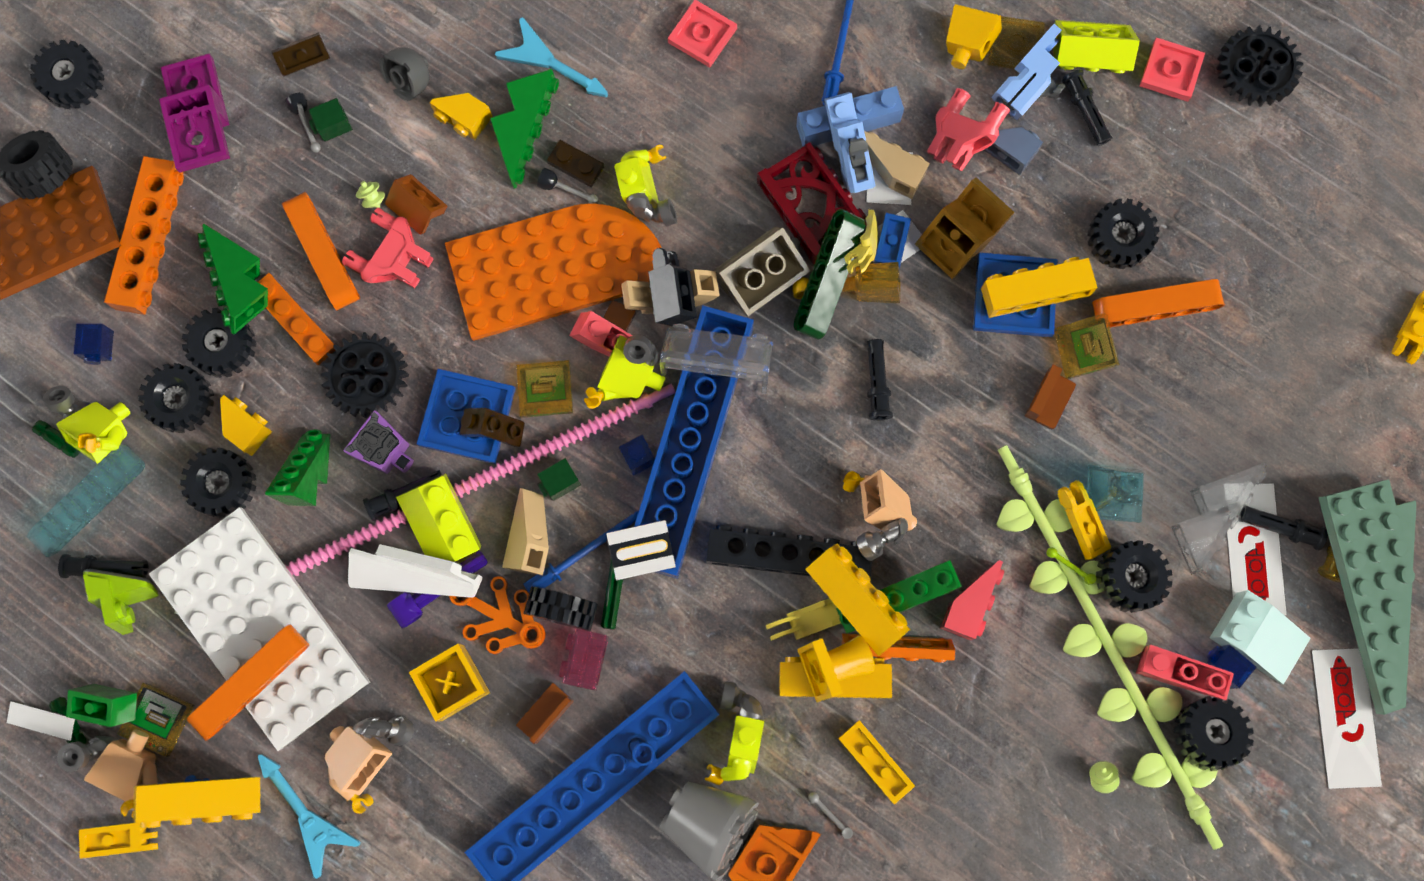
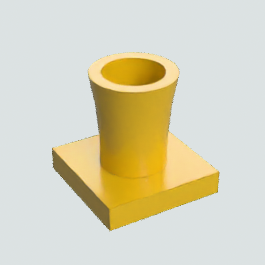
(828, 667)

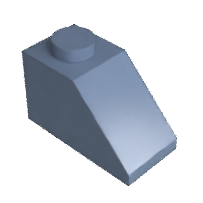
(1015, 148)

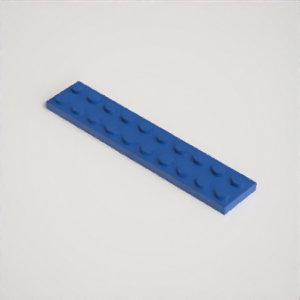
(591, 783)

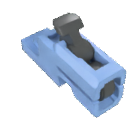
(1033, 79)
(850, 143)

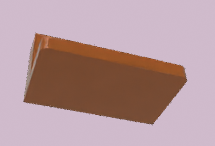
(414, 202)
(1050, 398)
(544, 713)

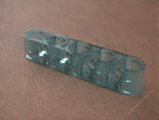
(86, 500)

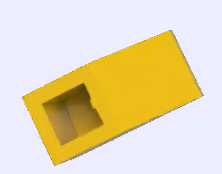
(463, 112)
(242, 428)

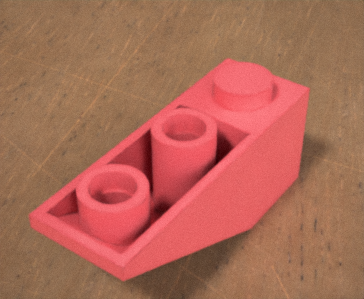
(597, 332)
(967, 610)
(1184, 672)

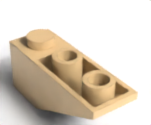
(895, 166)
(528, 536)

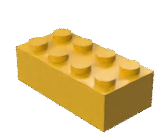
(196, 800)

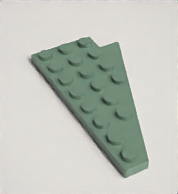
(1374, 561)

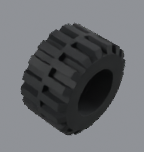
(34, 164)

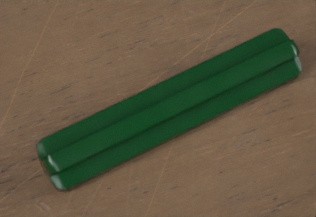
(612, 600)

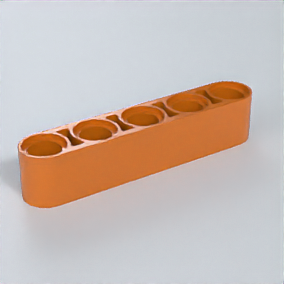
(321, 251)
(1160, 303)
(248, 682)

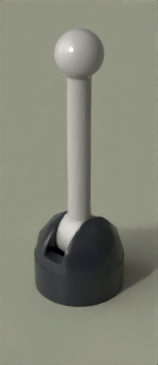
(298, 105)
(549, 180)

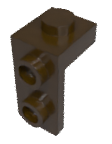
(493, 425)

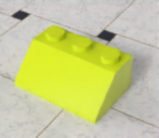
(1096, 46)
(439, 520)

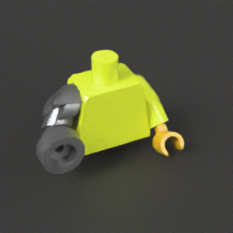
(639, 189)
(627, 371)
(86, 424)
(745, 737)

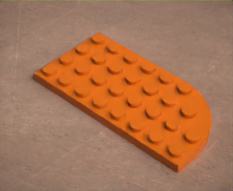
(548, 266)

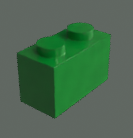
(101, 705)

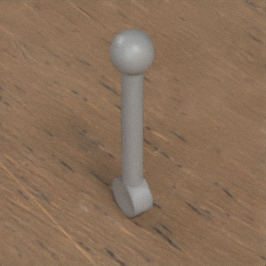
(846, 832)

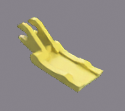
(866, 250)
(808, 620)

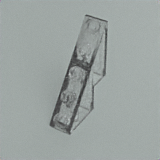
(1218, 509)

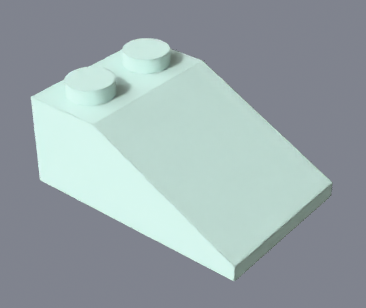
(1261, 635)

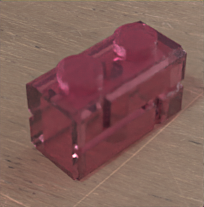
(584, 659)

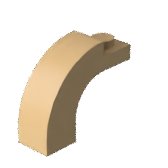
(639, 297)

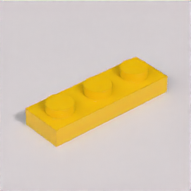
(876, 762)

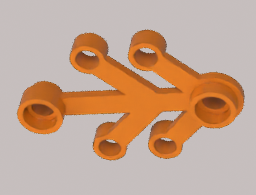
(503, 619)

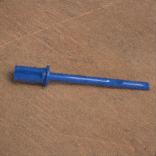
(834, 77)
(551, 573)

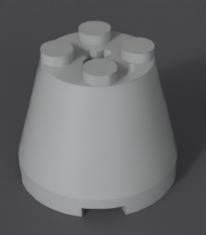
(709, 825)

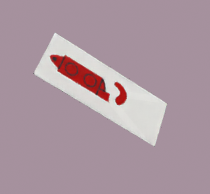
(1256, 554)
(1346, 719)

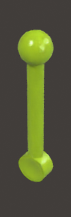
(1088, 578)

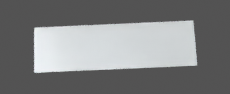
(40, 720)

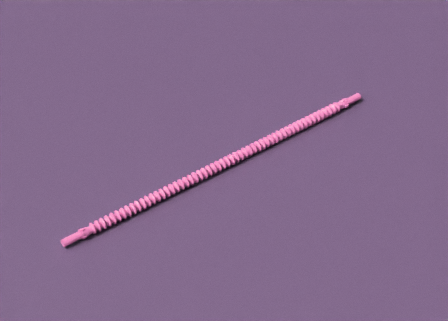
(645, 401)

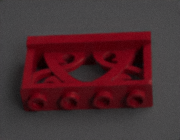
(777, 191)

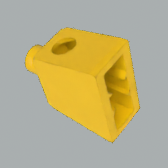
(971, 34)

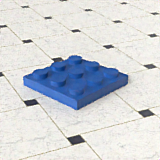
(1031, 322)
(446, 407)

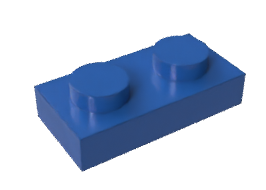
(892, 239)

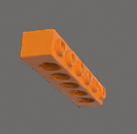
(139, 223)

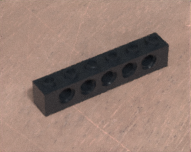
(720, 555)

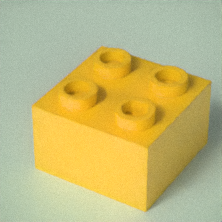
(449, 682)

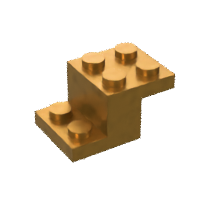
(964, 228)

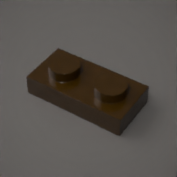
(300, 54)
(575, 163)

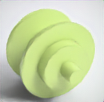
(369, 193)
(1104, 777)

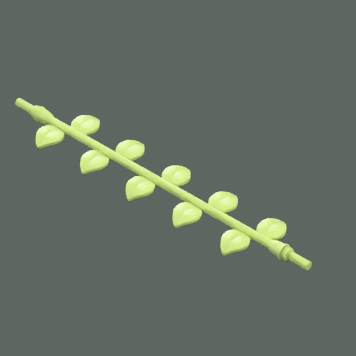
(1126, 641)

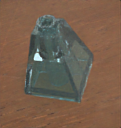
(1116, 492)

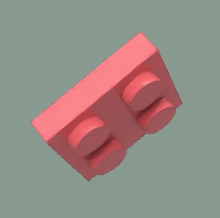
(702, 33)
(1172, 69)

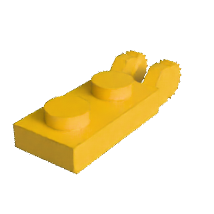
(1412, 332)
(1084, 520)

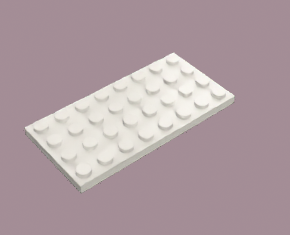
(235, 601)

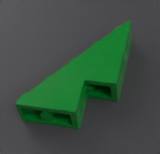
(520, 127)
(235, 276)
(302, 471)
(916, 590)

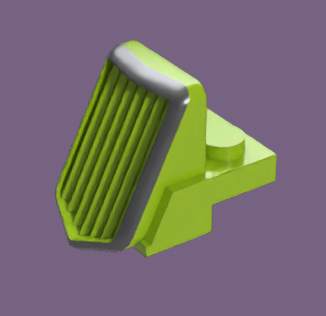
(114, 593)

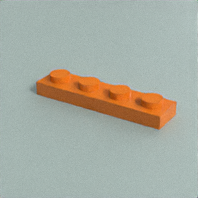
(296, 321)
(915, 648)

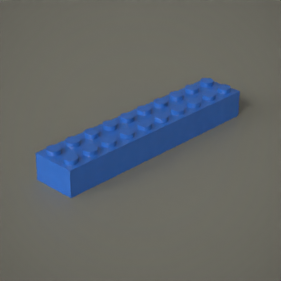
(690, 443)

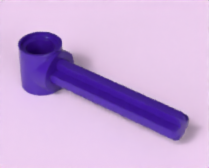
(408, 607)

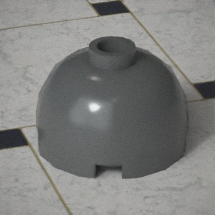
(406, 71)

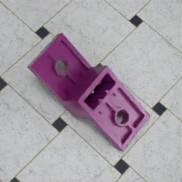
(194, 113)

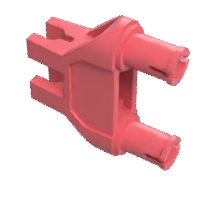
(963, 137)
(392, 255)

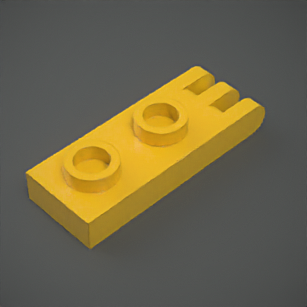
(114, 840)

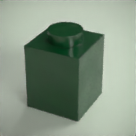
(329, 120)
(558, 480)

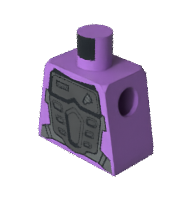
(379, 446)

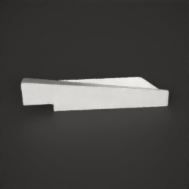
(409, 572)

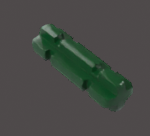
(54, 437)
(59, 707)

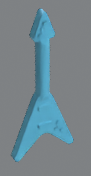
(537, 54)
(315, 830)

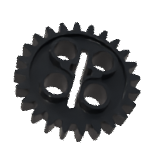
(1238, 54)
(366, 352)

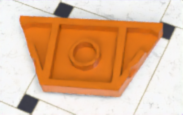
(773, 854)

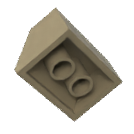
(761, 270)

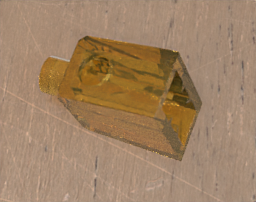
(876, 284)

